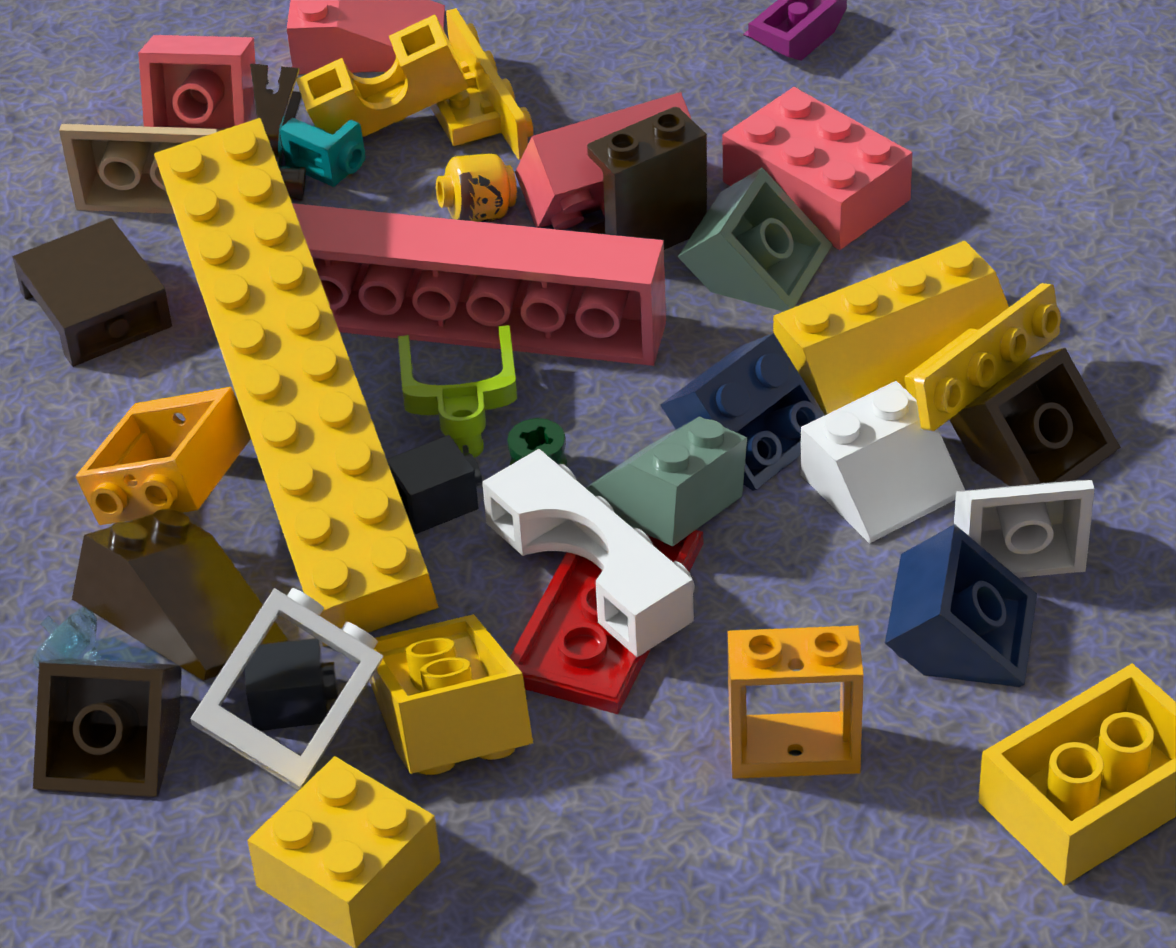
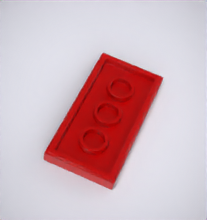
(567, 649)

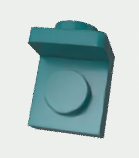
(323, 154)

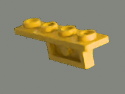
(488, 103)
(983, 357)

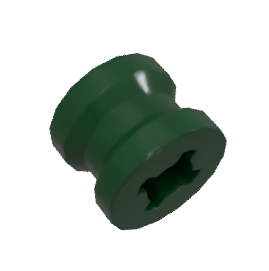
(535, 435)

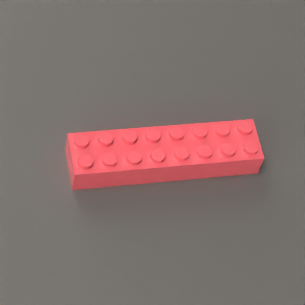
(468, 277)

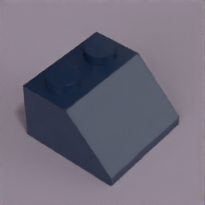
(961, 612)

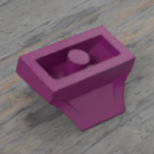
(797, 25)

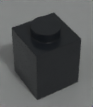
(436, 483)
(289, 685)

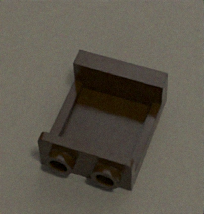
(653, 178)
(94, 290)

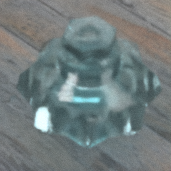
(71, 639)

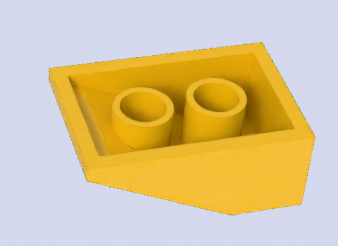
(450, 695)

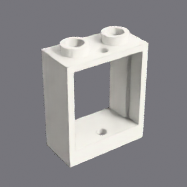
(254, 744)

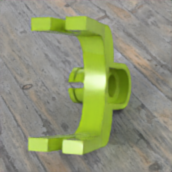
(460, 405)

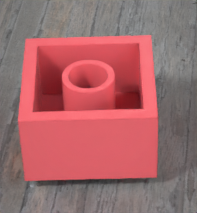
(197, 81)

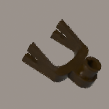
(275, 112)

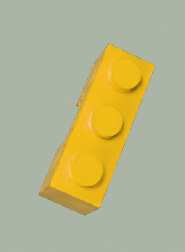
(420, 77)

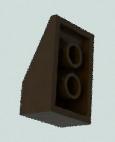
(169, 590)

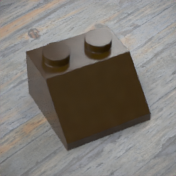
(1036, 424)
(105, 725)

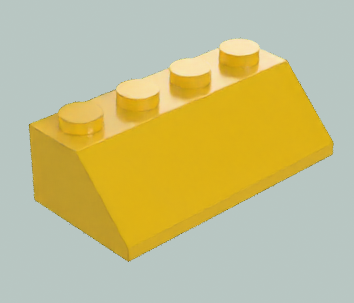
(888, 323)

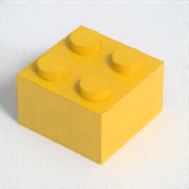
(344, 851)

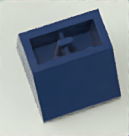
(756, 396)

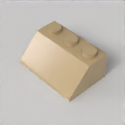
(117, 165)

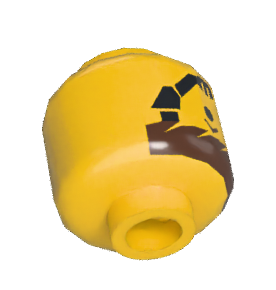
(477, 188)

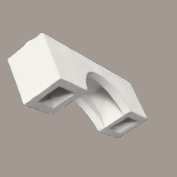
(546, 509)

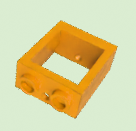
(161, 461)
(827, 739)

